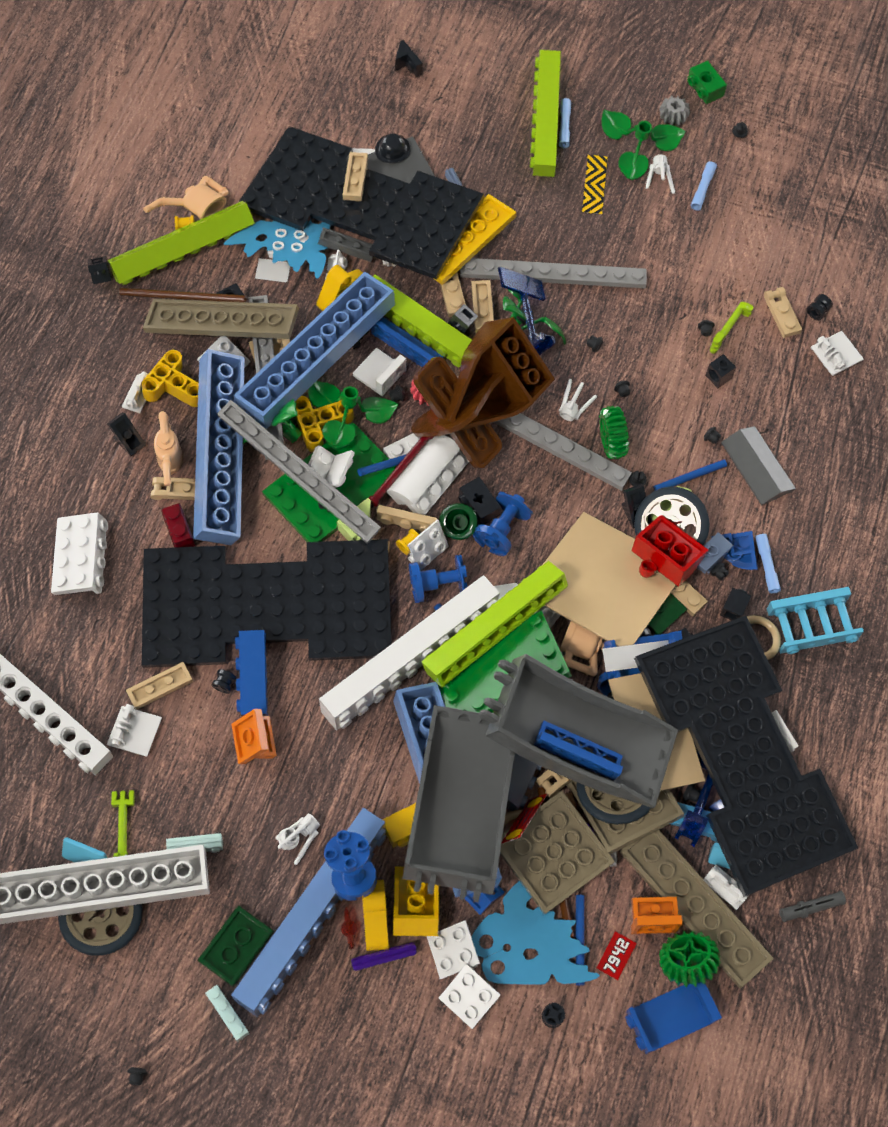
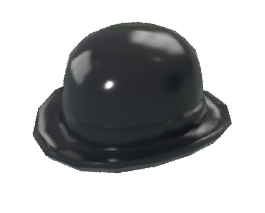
(392, 148)

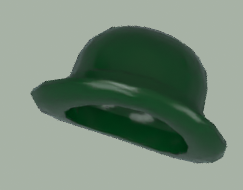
(458, 521)

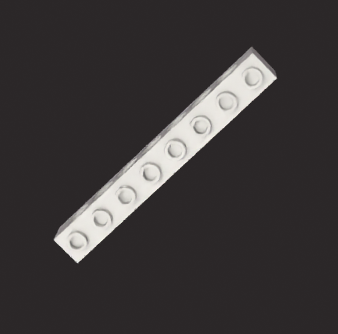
(98, 755)

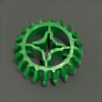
(614, 432)
(689, 958)

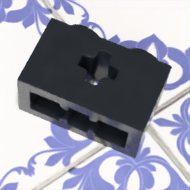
(475, 493)

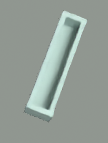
(211, 842)
(227, 1013)

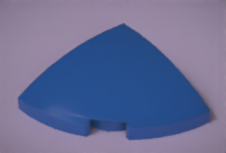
(743, 550)

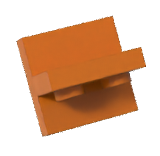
(253, 737)
(655, 915)

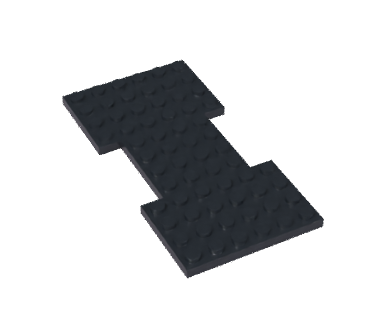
(409, 223)
(201, 603)
(771, 814)

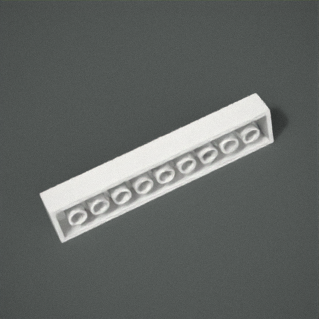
(405, 655)
(103, 884)

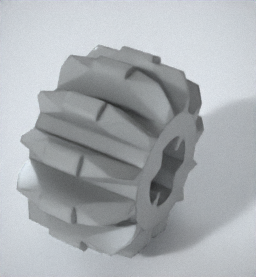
(674, 110)

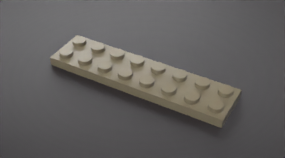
(221, 318)
(698, 904)

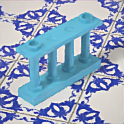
(819, 602)

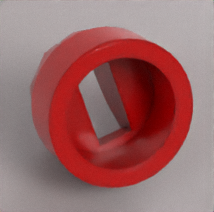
(647, 568)

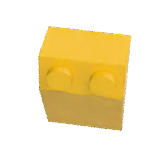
(414, 911)

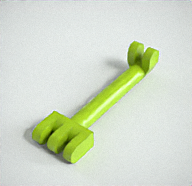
(744, 309)
(122, 803)

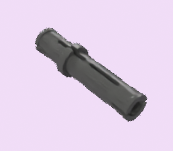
(803, 909)

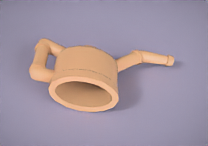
(198, 199)
(167, 449)
(582, 644)

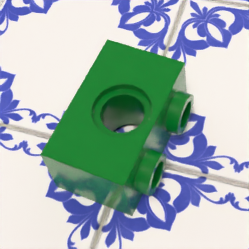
(706, 82)

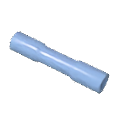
(565, 112)
(700, 194)
(770, 574)

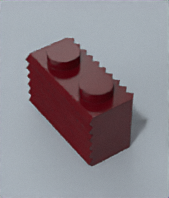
(177, 526)

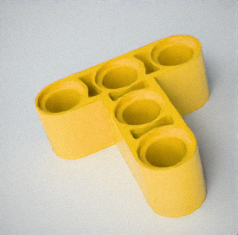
(335, 283)
(167, 383)
(315, 417)
(375, 919)

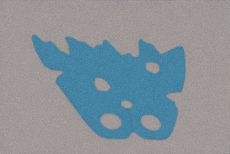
(295, 259)
(530, 930)

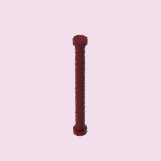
(398, 470)

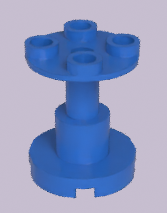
(496, 534)
(429, 579)
(352, 871)

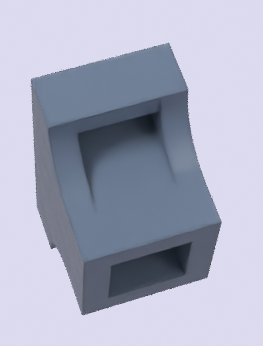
(717, 550)

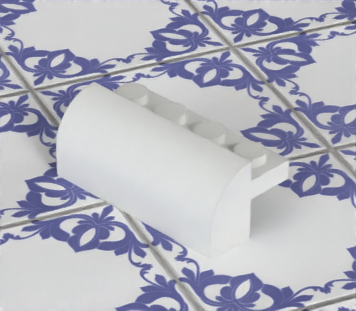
(428, 474)

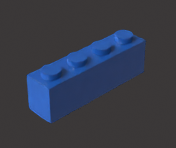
(253, 671)

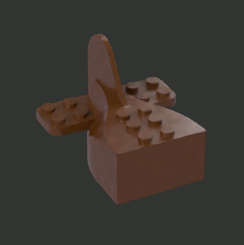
(495, 382)

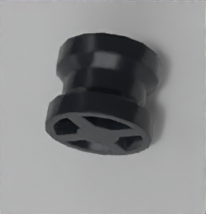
(224, 681)
(553, 1011)

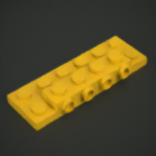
(485, 225)

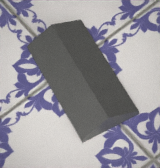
(757, 465)

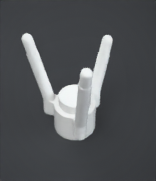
(660, 166)
(569, 411)
(304, 826)

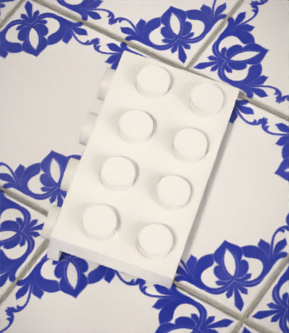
(79, 554)

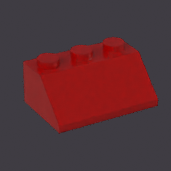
(670, 549)

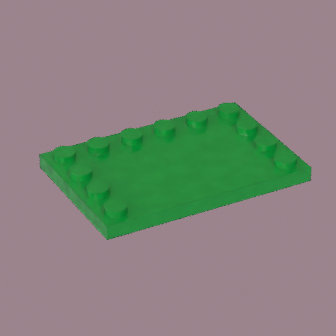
(303, 510)
(476, 682)

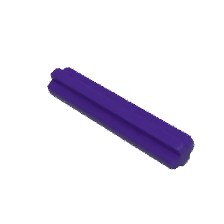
(384, 956)

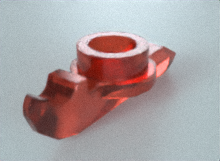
(348, 928)

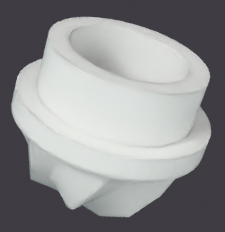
(284, 834)

